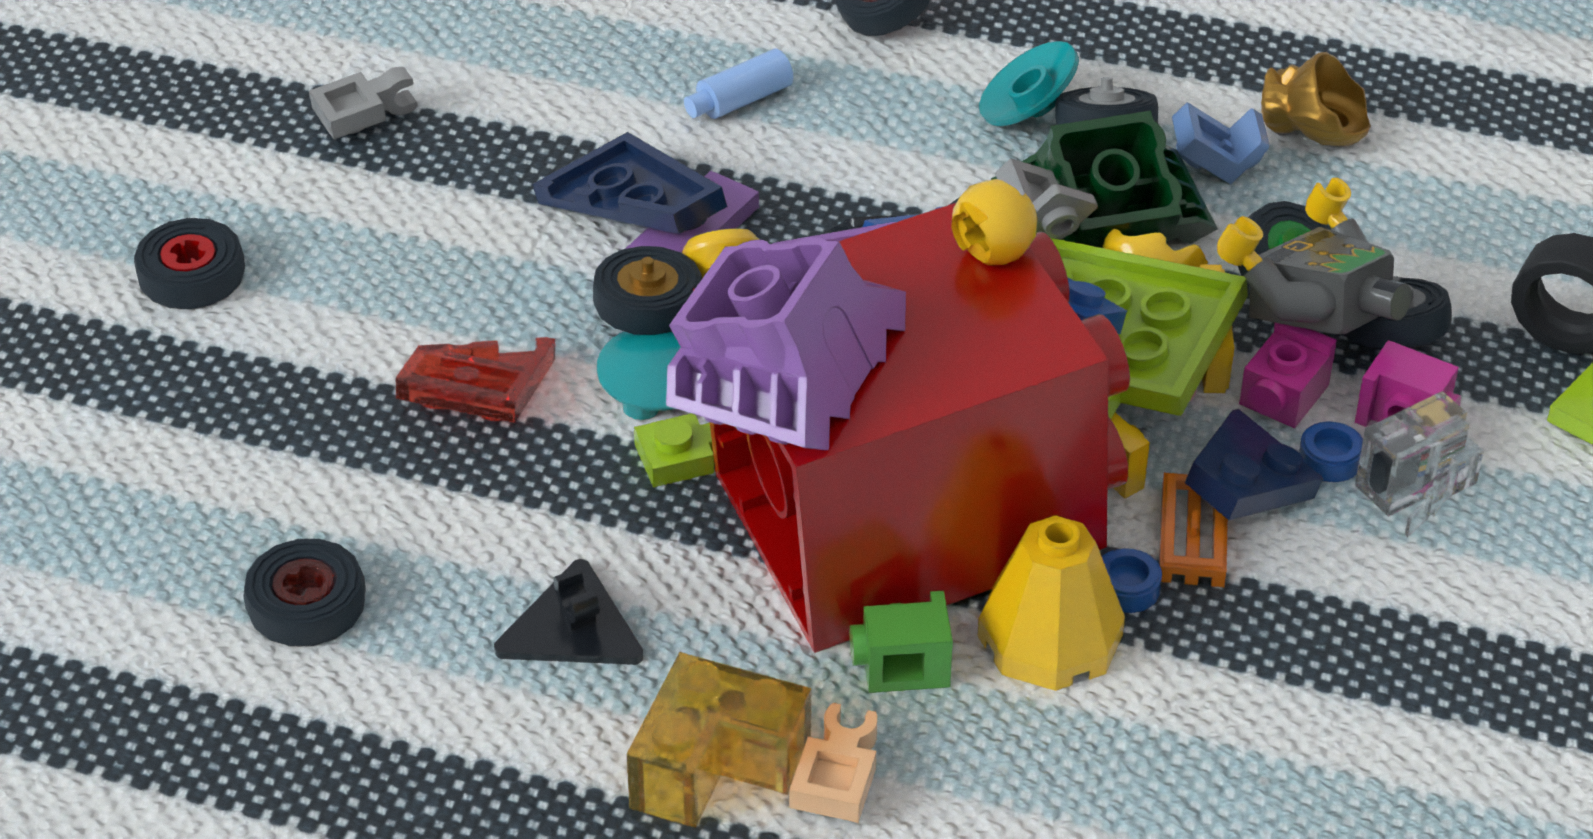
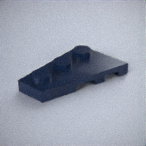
(633, 186)

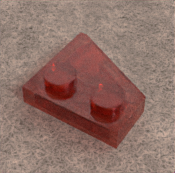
(475, 377)

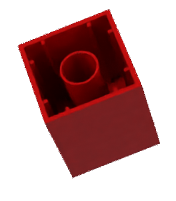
(949, 445)

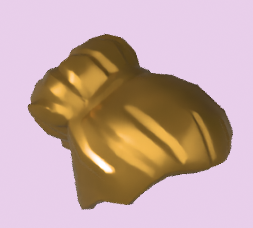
(1317, 101)

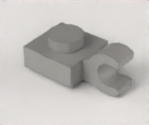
(356, 103)

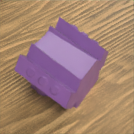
(780, 339)

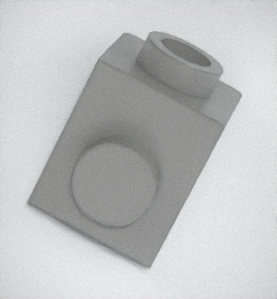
(1056, 206)

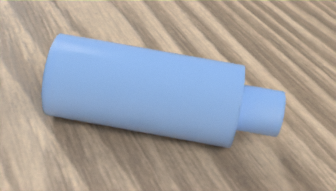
(740, 85)

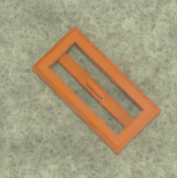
(1191, 564)

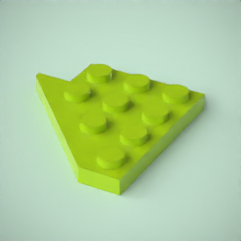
(1171, 319)

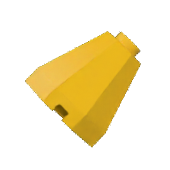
(1053, 608)

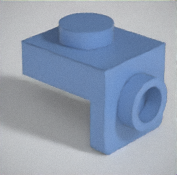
(1215, 146)

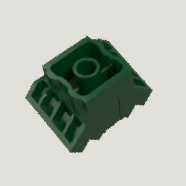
(1132, 176)

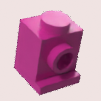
(1288, 374)
(1401, 379)

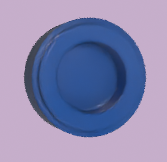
(1332, 450)
(1134, 578)

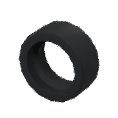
(1538, 310)

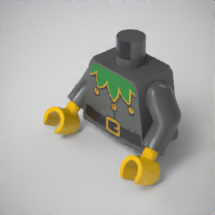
(1322, 277)

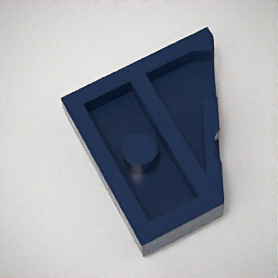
(1250, 470)

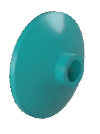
(1029, 84)

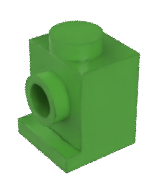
(904, 645)

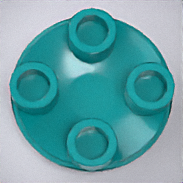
(635, 371)

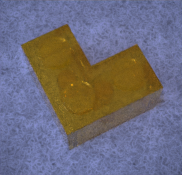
(714, 725)

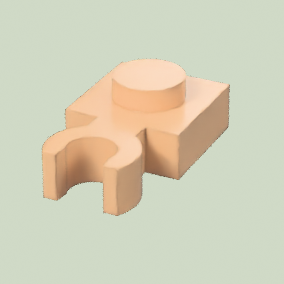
(837, 770)

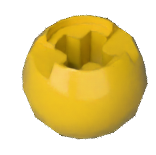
(994, 222)

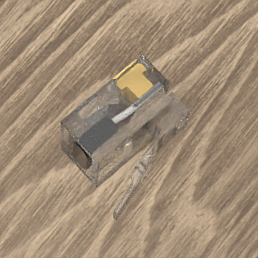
(1417, 458)

